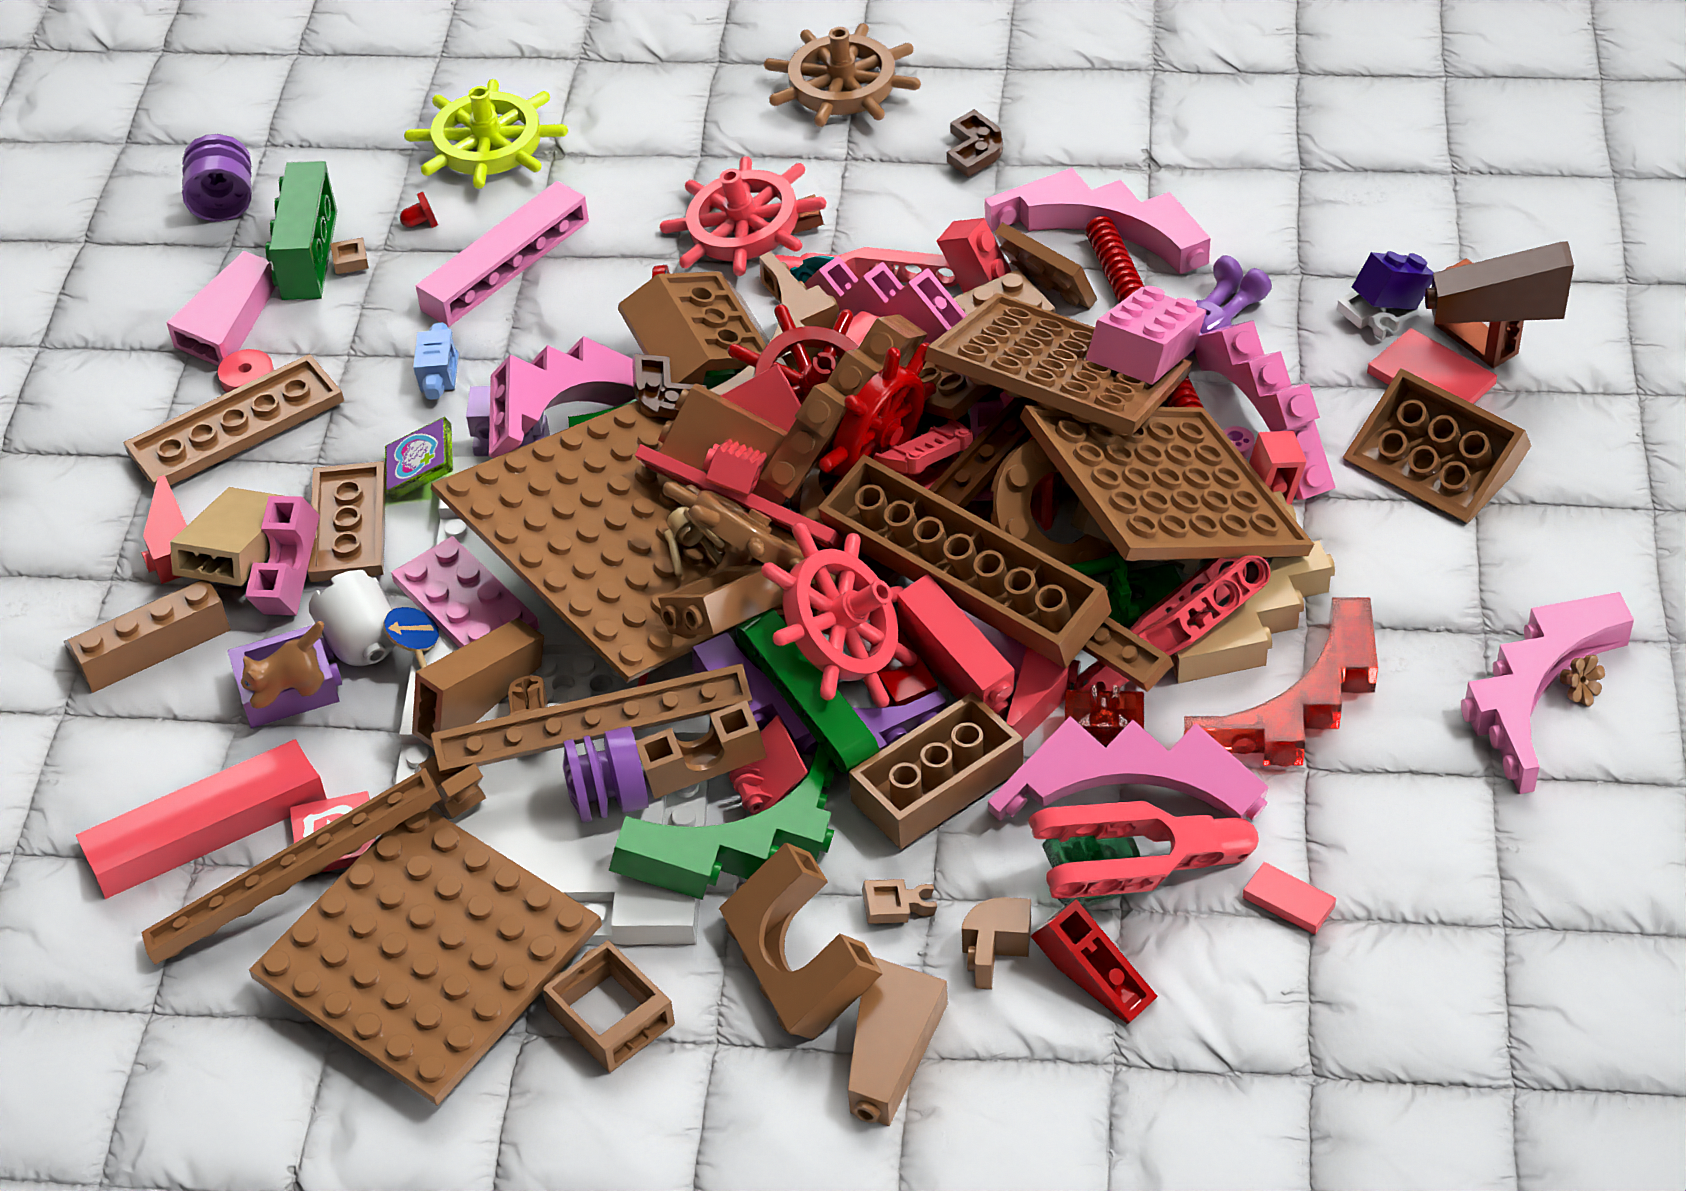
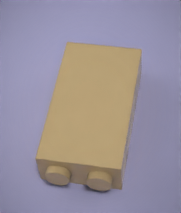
(223, 539)

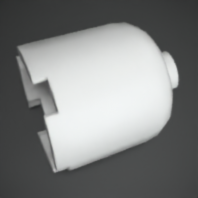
(353, 618)

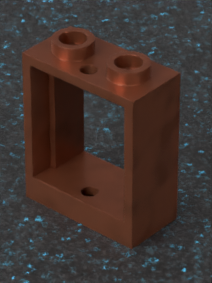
(1490, 344)

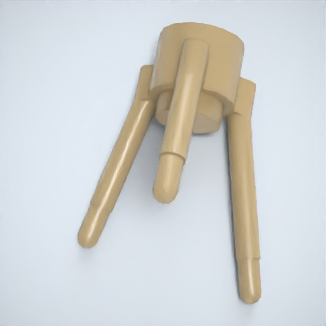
(689, 532)

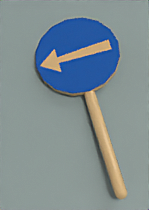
(411, 631)

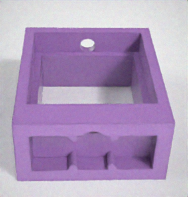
(289, 701)

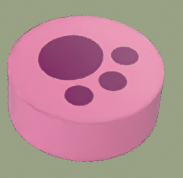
(1242, 439)

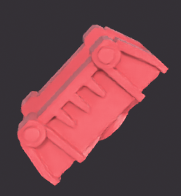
(917, 455)

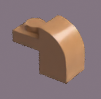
(457, 789)
(994, 929)

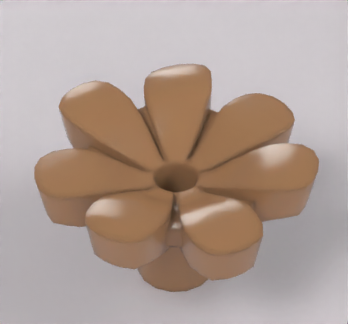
(1583, 679)

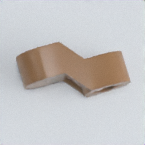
(527, 694)

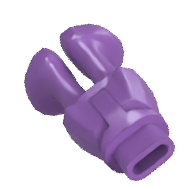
(1229, 280)

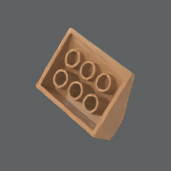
(1438, 446)

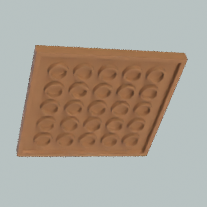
(1045, 360)
(1169, 487)
(426, 951)

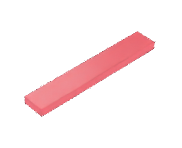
(779, 515)

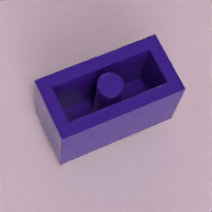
(1393, 280)

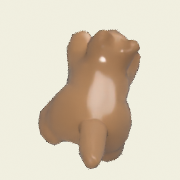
(289, 667)

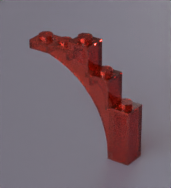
(1313, 701)

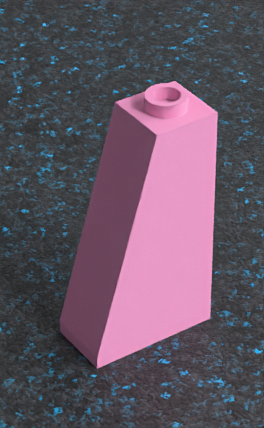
(224, 310)

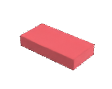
(1289, 898)

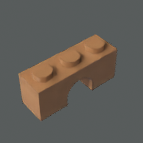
(728, 745)

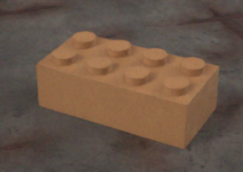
(936, 770)

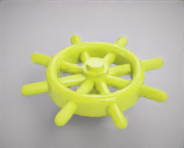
(485, 132)

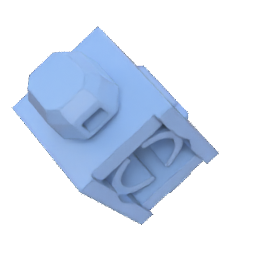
(435, 361)

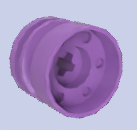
(216, 178)
(605, 774)

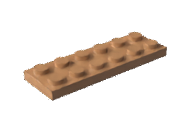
(234, 421)

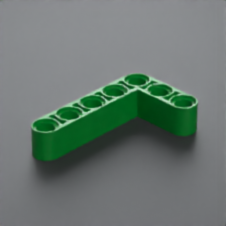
(799, 682)

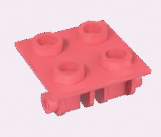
(773, 777)

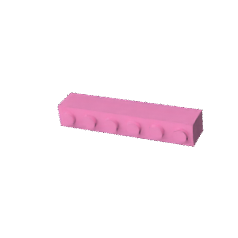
(502, 253)

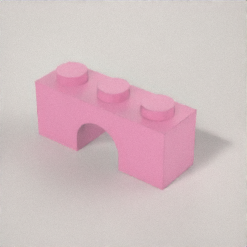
(291, 531)

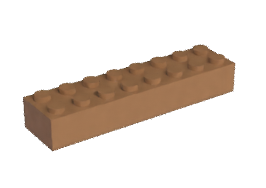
(969, 558)

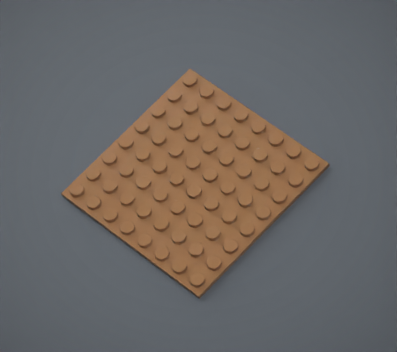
(588, 533)

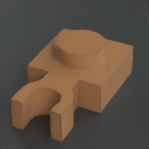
(891, 902)

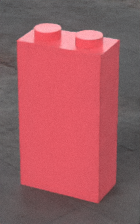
(954, 646)

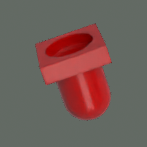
(418, 213)

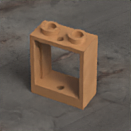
(719, 601)
(631, 1032)

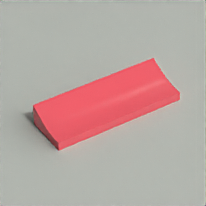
(200, 818)

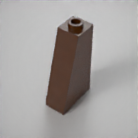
(1504, 288)

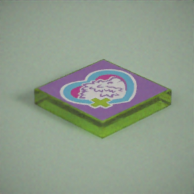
(418, 458)

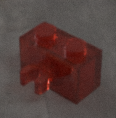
(1104, 712)

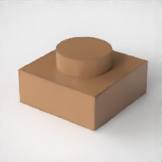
(349, 255)

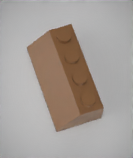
(148, 635)

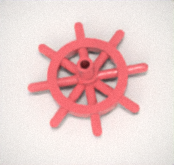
(742, 215)
(839, 615)

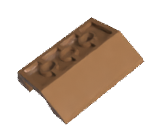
(692, 323)

